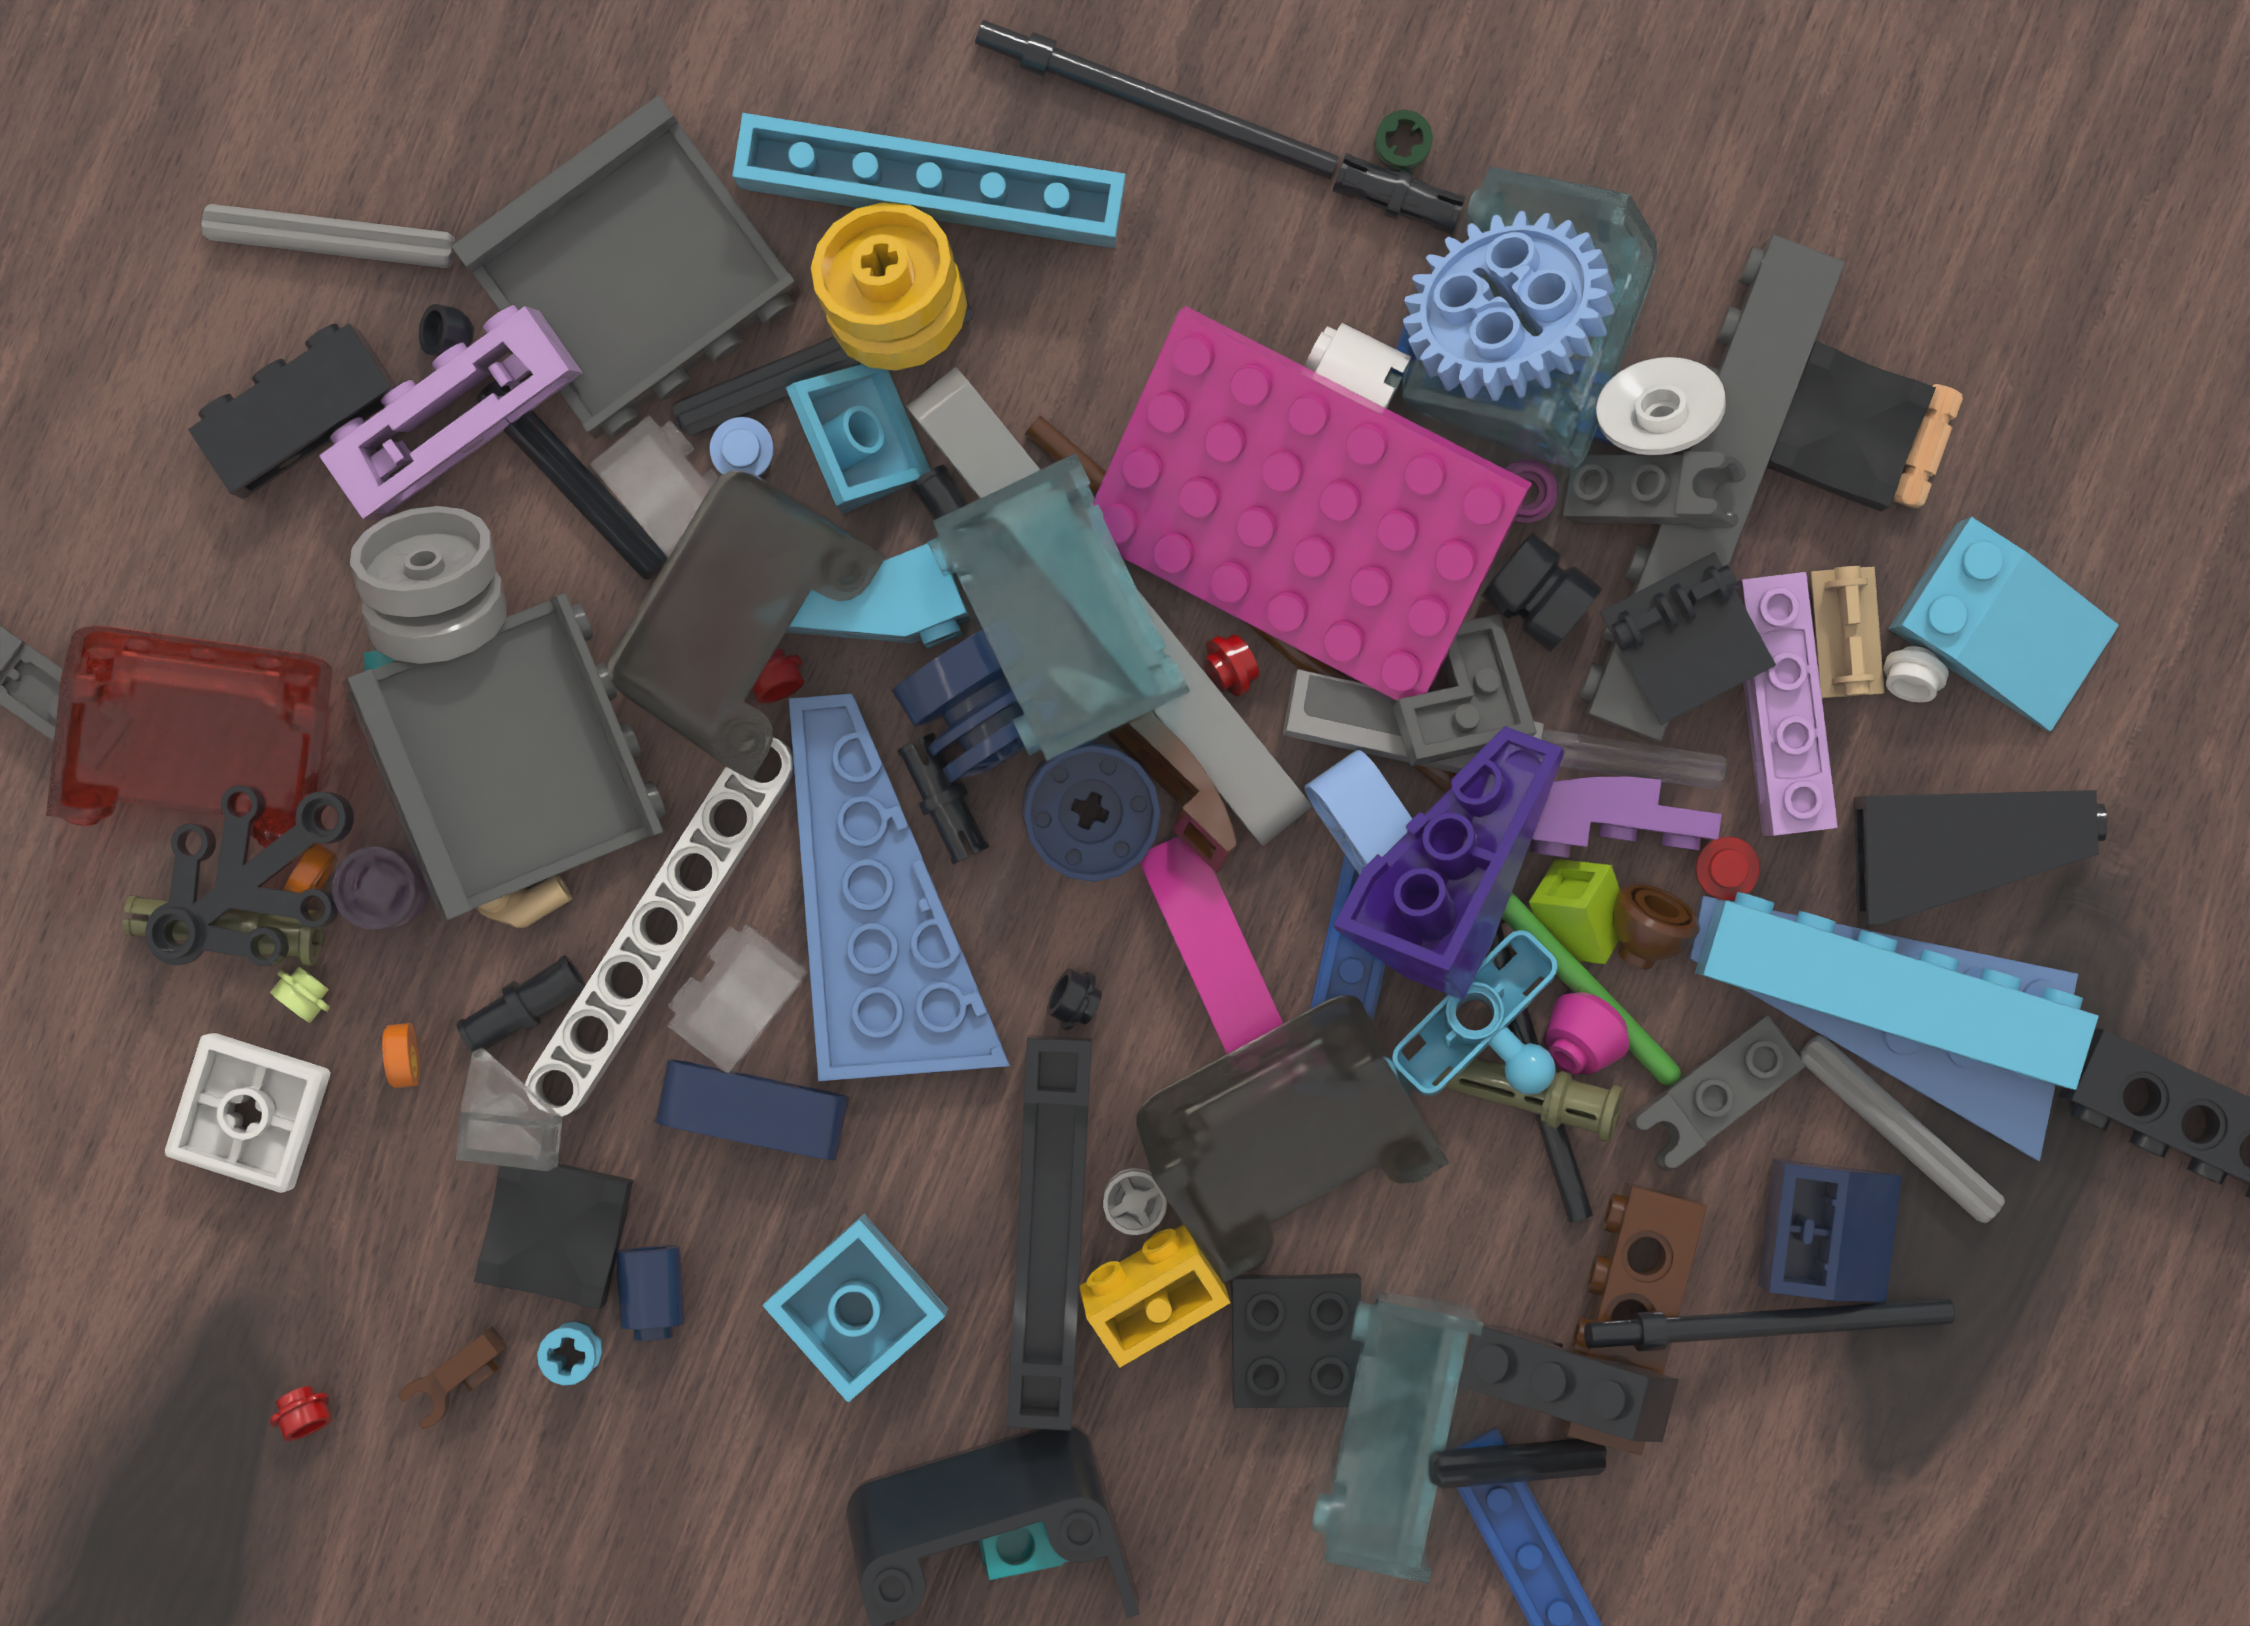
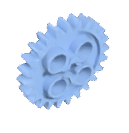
(1479, 338)

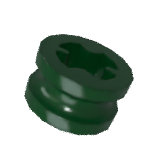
(1388, 128)

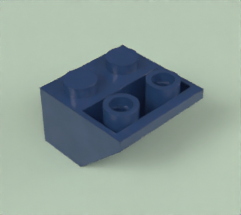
(1829, 1232)

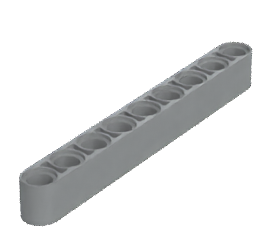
(1204, 721)

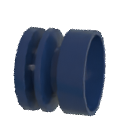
(973, 699)
(1106, 845)

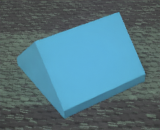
(858, 434)

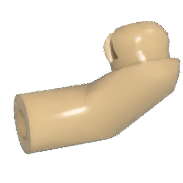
(528, 905)

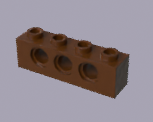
(1676, 1227)

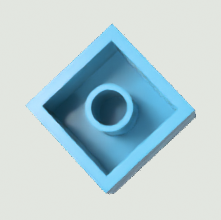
(856, 1307)

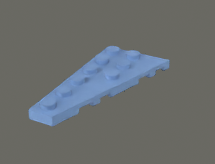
(880, 945)
(1985, 1095)

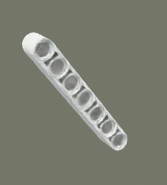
(636, 947)

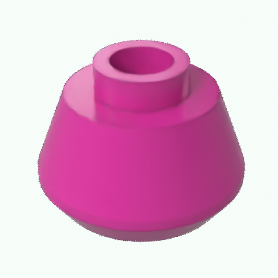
(1585, 1033)

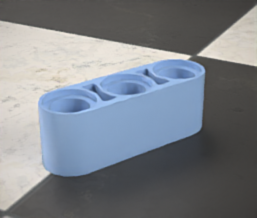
(1358, 808)

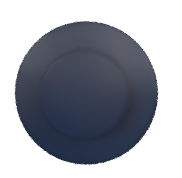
(650, 1291)

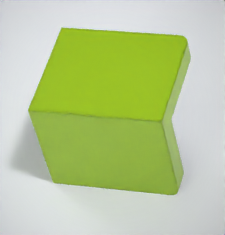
(1578, 908)

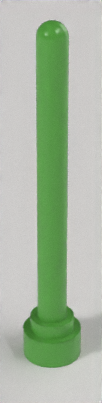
(1580, 980)

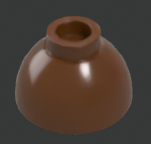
(1652, 925)

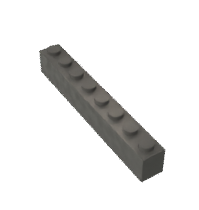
(1760, 371)

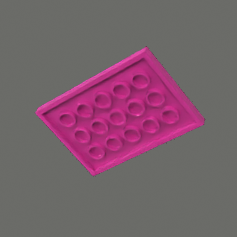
(1305, 507)

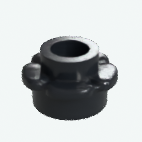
(1074, 999)

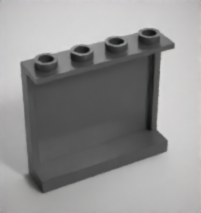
(631, 266)
(506, 759)

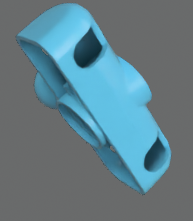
(1449, 1044)

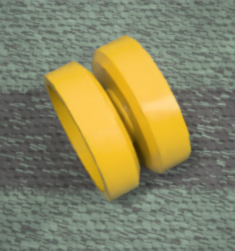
(889, 286)

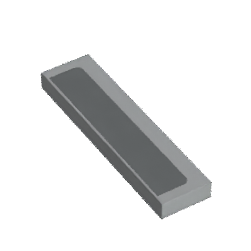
(1353, 719)

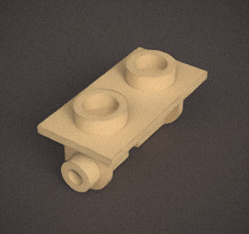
(1847, 631)

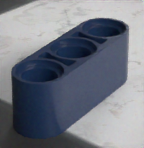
(751, 1109)

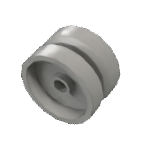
(429, 584)

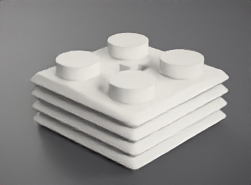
(212, 1134)

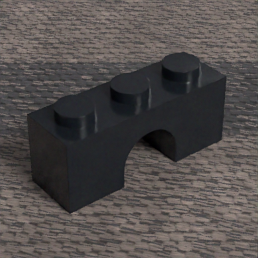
(1569, 1384)

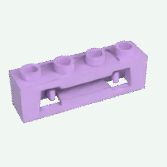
(366, 473)
(1787, 711)

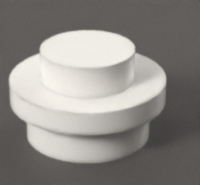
(1915, 674)

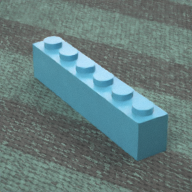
(935, 178)
(1897, 993)

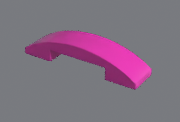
(1210, 943)

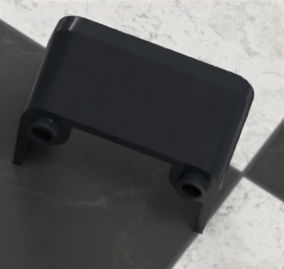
(975, 1497)

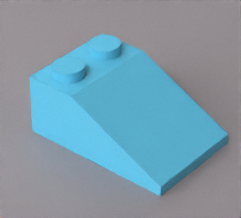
(901, 604)
(2004, 623)

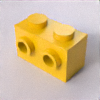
(1152, 1294)

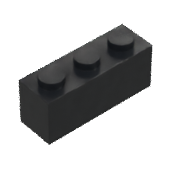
(291, 409)

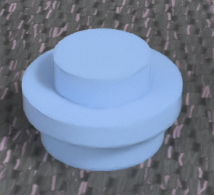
(741, 445)

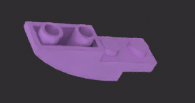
(1621, 809)

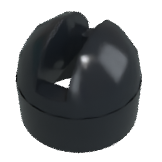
(443, 328)

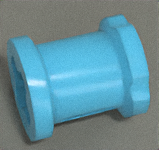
(555, 1365)

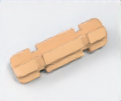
(1928, 447)

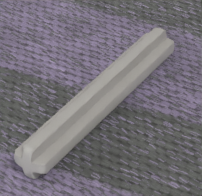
(328, 236)
(1901, 1129)

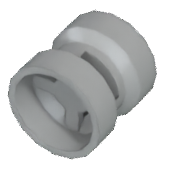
(1138, 1210)

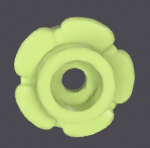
(301, 993)

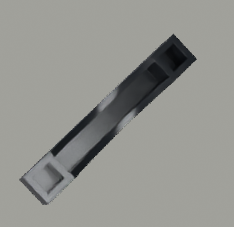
(1049, 1232)

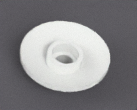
(1661, 406)

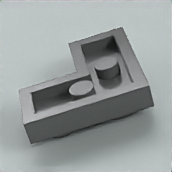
(1479, 703)

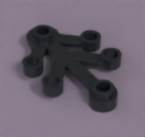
(240, 882)

